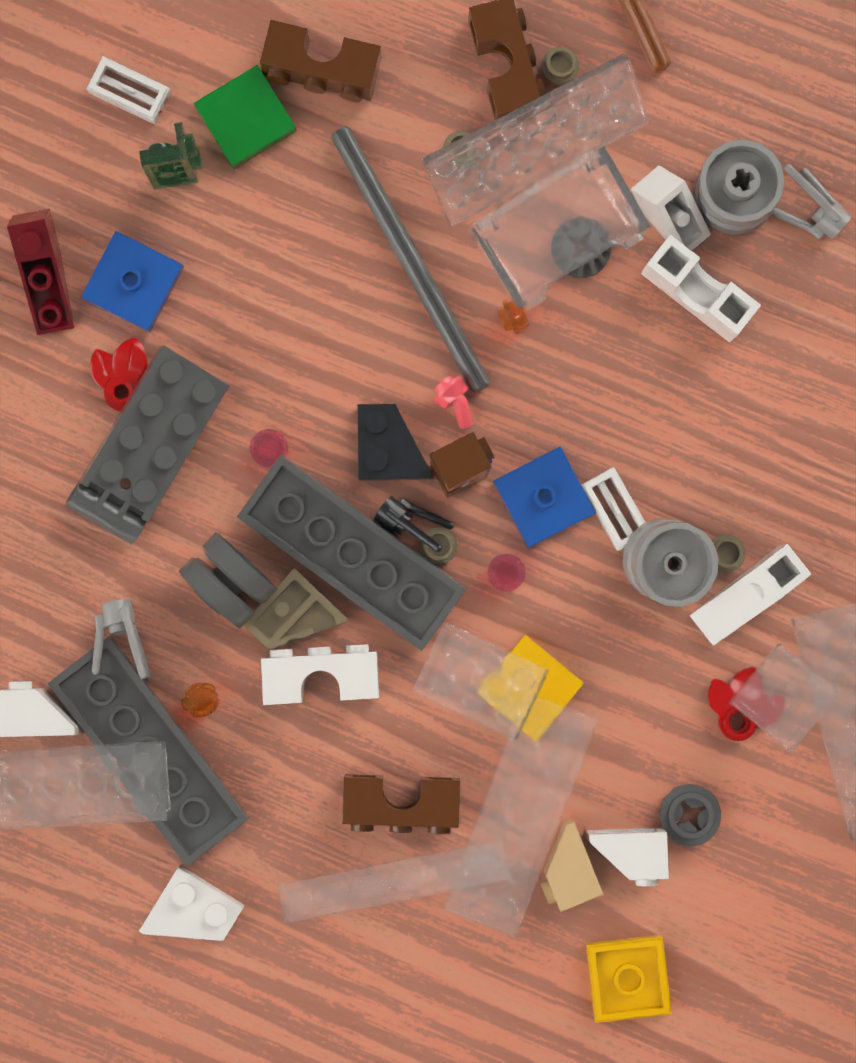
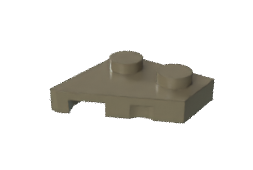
(293, 613)

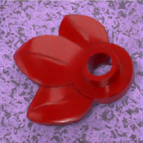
(119, 370)
(720, 695)

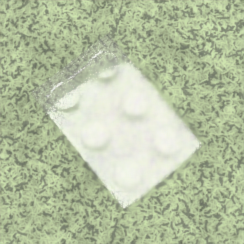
(480, 681)

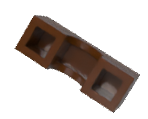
(498, 29)
(349, 73)
(461, 463)
(367, 805)

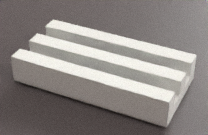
(156, 104)
(601, 514)

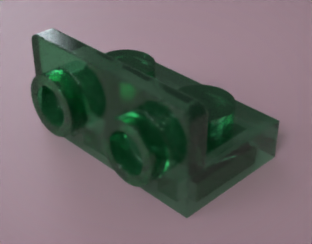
(172, 164)

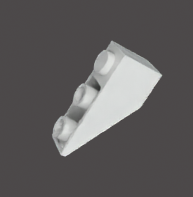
(750, 593)

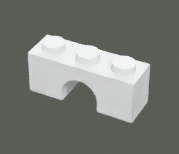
(716, 304)
(286, 674)

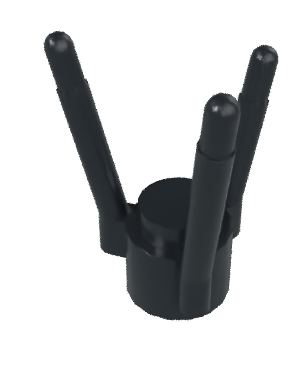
(395, 516)

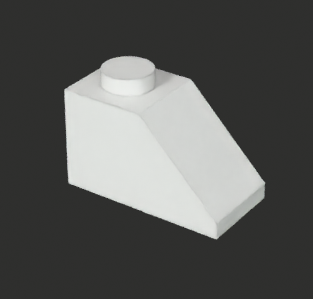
(671, 207)
(33, 713)
(635, 852)

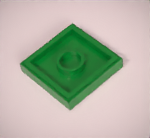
(245, 117)

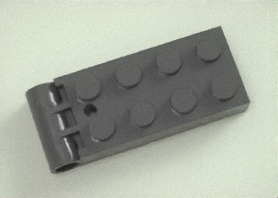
(147, 445)

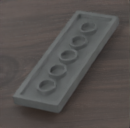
(351, 552)
(124, 709)

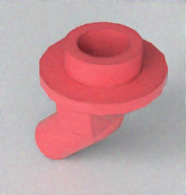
(453, 392)

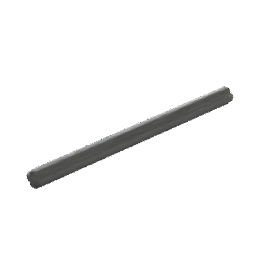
(410, 259)

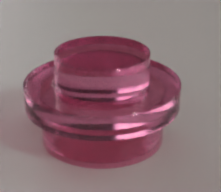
(267, 447)
(506, 572)

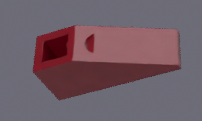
(41, 270)

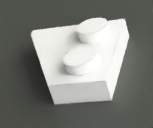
(192, 909)

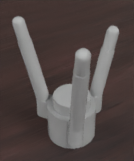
(829, 216)
(120, 620)

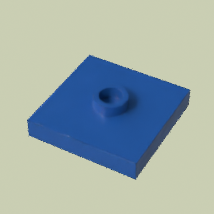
(132, 281)
(544, 497)

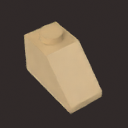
(569, 871)

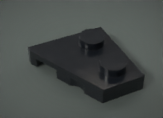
(387, 446)

